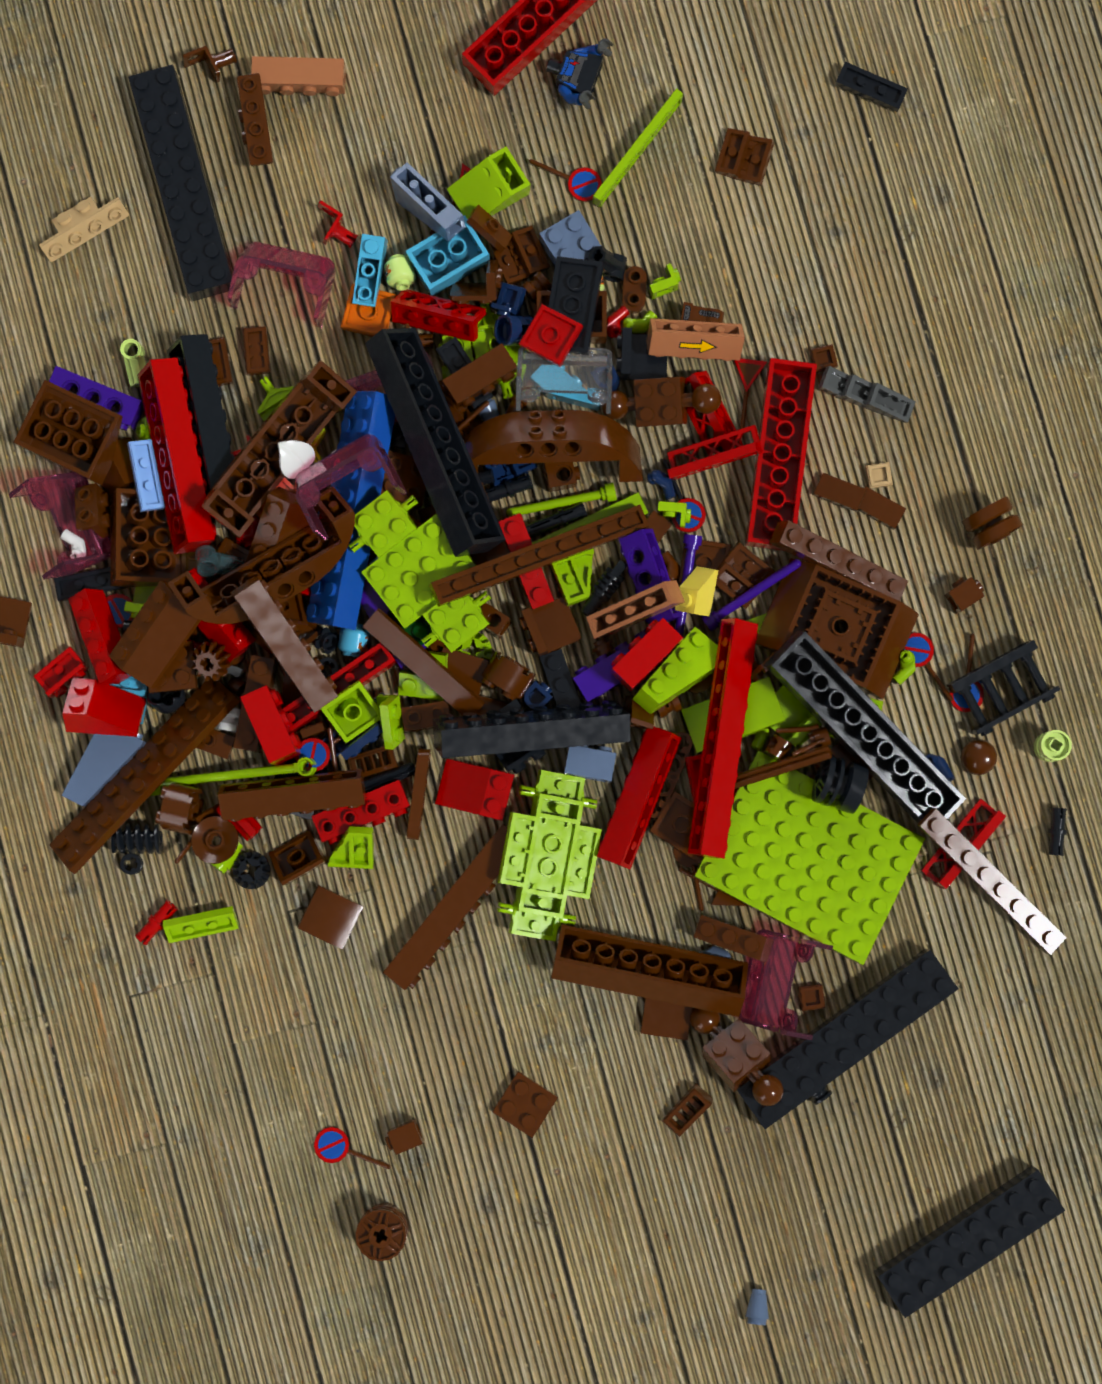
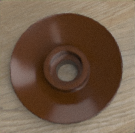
(206, 832)

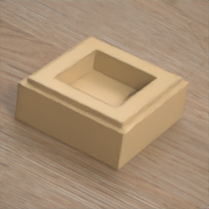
(879, 475)

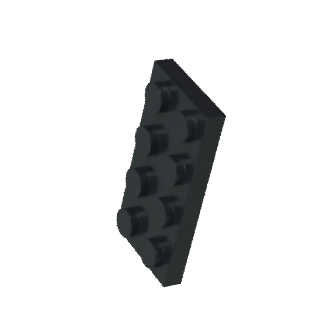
(576, 295)

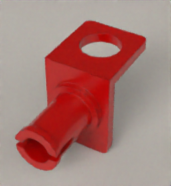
(336, 229)

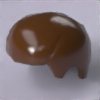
(978, 757)

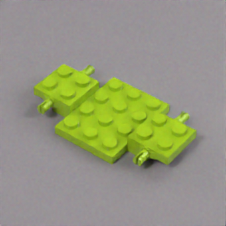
(409, 563)
(548, 855)

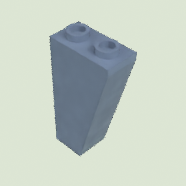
(426, 202)
(100, 764)

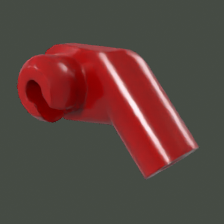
(614, 321)

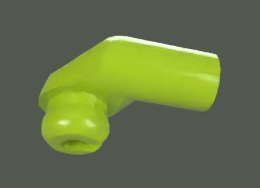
(639, 326)
(907, 666)
(760, 739)

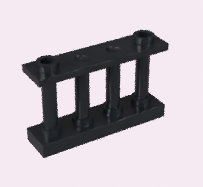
(1003, 664)

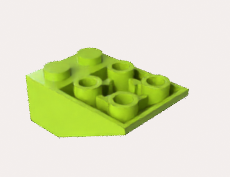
(491, 184)

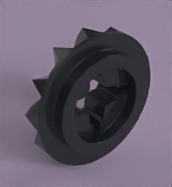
(261, 874)

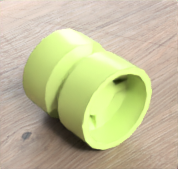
(1052, 746)

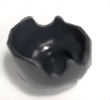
(167, 701)

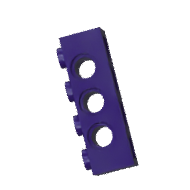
(130, 409)
(652, 563)

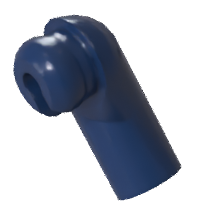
(663, 480)

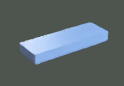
(146, 475)

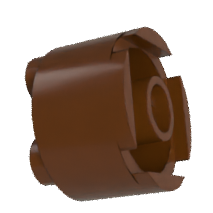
(507, 675)
(179, 808)

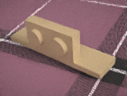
(81, 225)

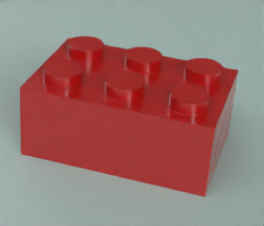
(645, 654)
(272, 725)

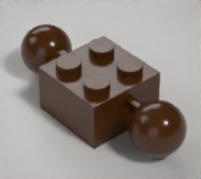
(663, 401)
(737, 1056)

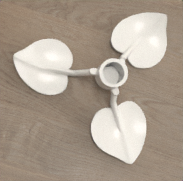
(295, 457)

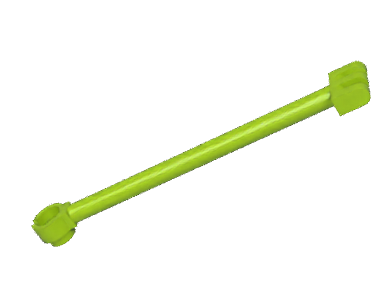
(298, 767)

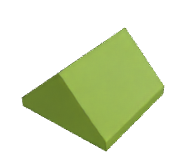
(352, 711)

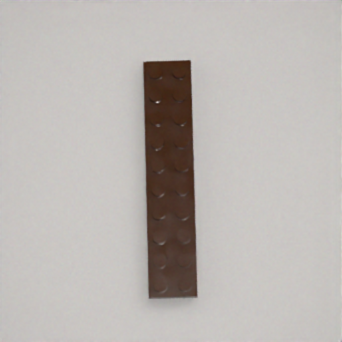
(143, 774)

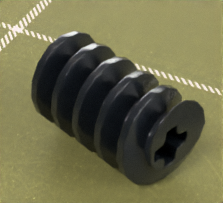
(138, 840)

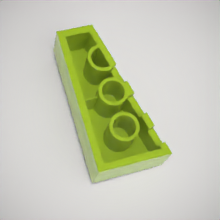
(685, 667)

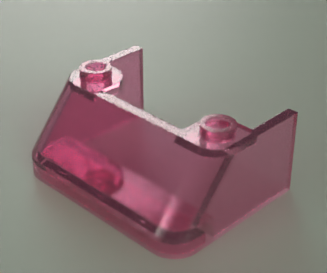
(315, 269)
(363, 452)
(58, 496)
(771, 983)

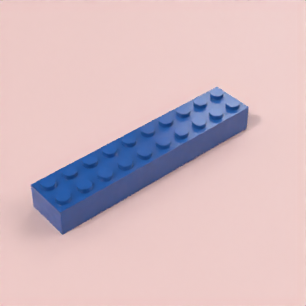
(338, 594)

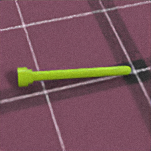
(606, 493)

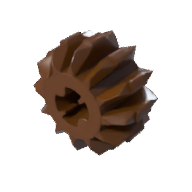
(205, 665)

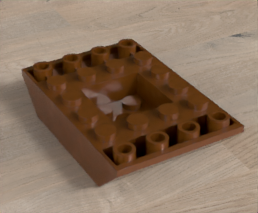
(875, 623)

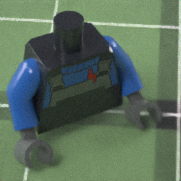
(579, 72)

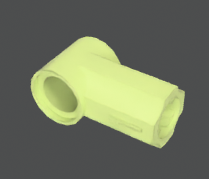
(135, 363)

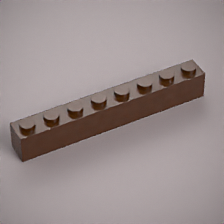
(448, 914)

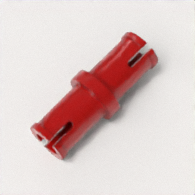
(156, 922)

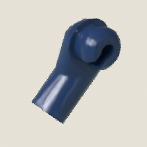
(941, 764)

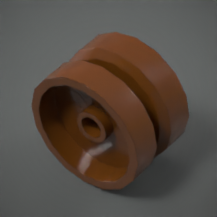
(992, 523)

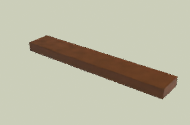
(422, 663)

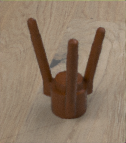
(818, 737)

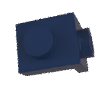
(509, 300)

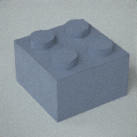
(569, 238)
(591, 763)

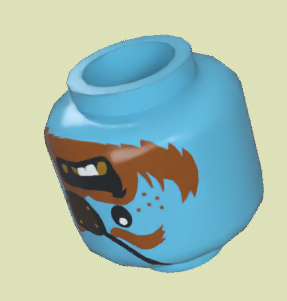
(353, 642)

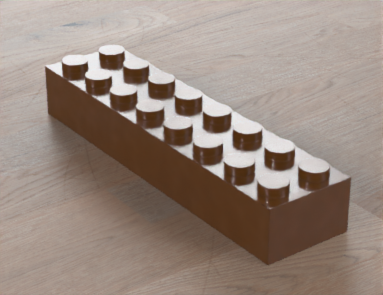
(650, 970)

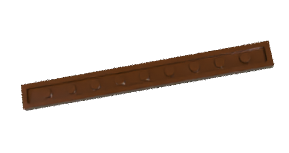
(538, 555)

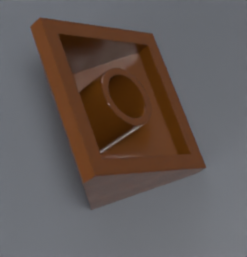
(120, 473)
(297, 858)

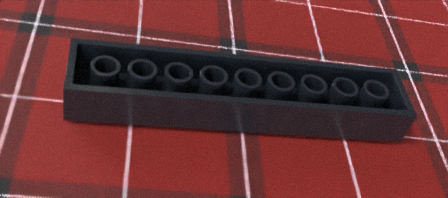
(182, 182)
(435, 441)
(862, 728)
(853, 1034)

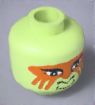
(399, 272)

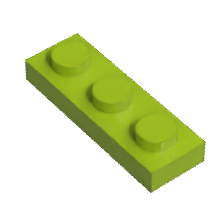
(200, 924)

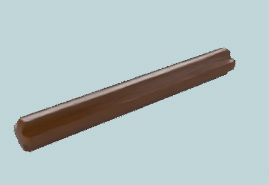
(783, 766)

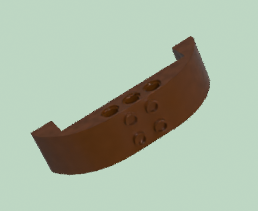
(555, 438)
(256, 467)
(284, 567)

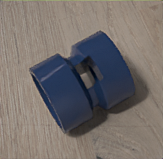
(511, 329)

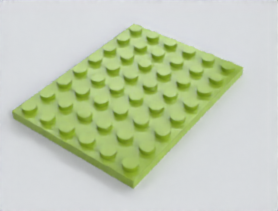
(812, 863)

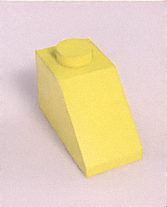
(698, 591)

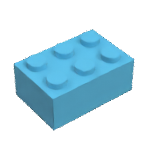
(445, 262)

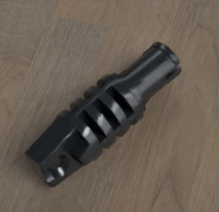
(604, 588)

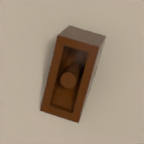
(638, 716)

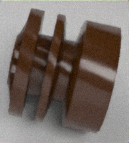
(396, 1229)

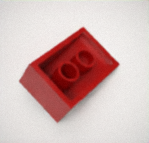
(102, 709)
(475, 789)

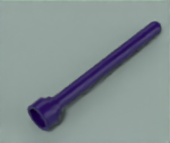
(692, 544)
(715, 617)

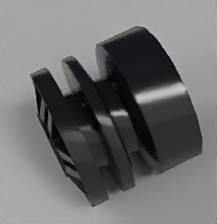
(840, 784)

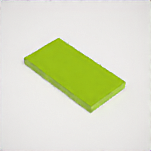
(761, 713)

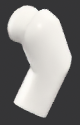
(77, 544)

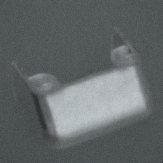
(577, 375)

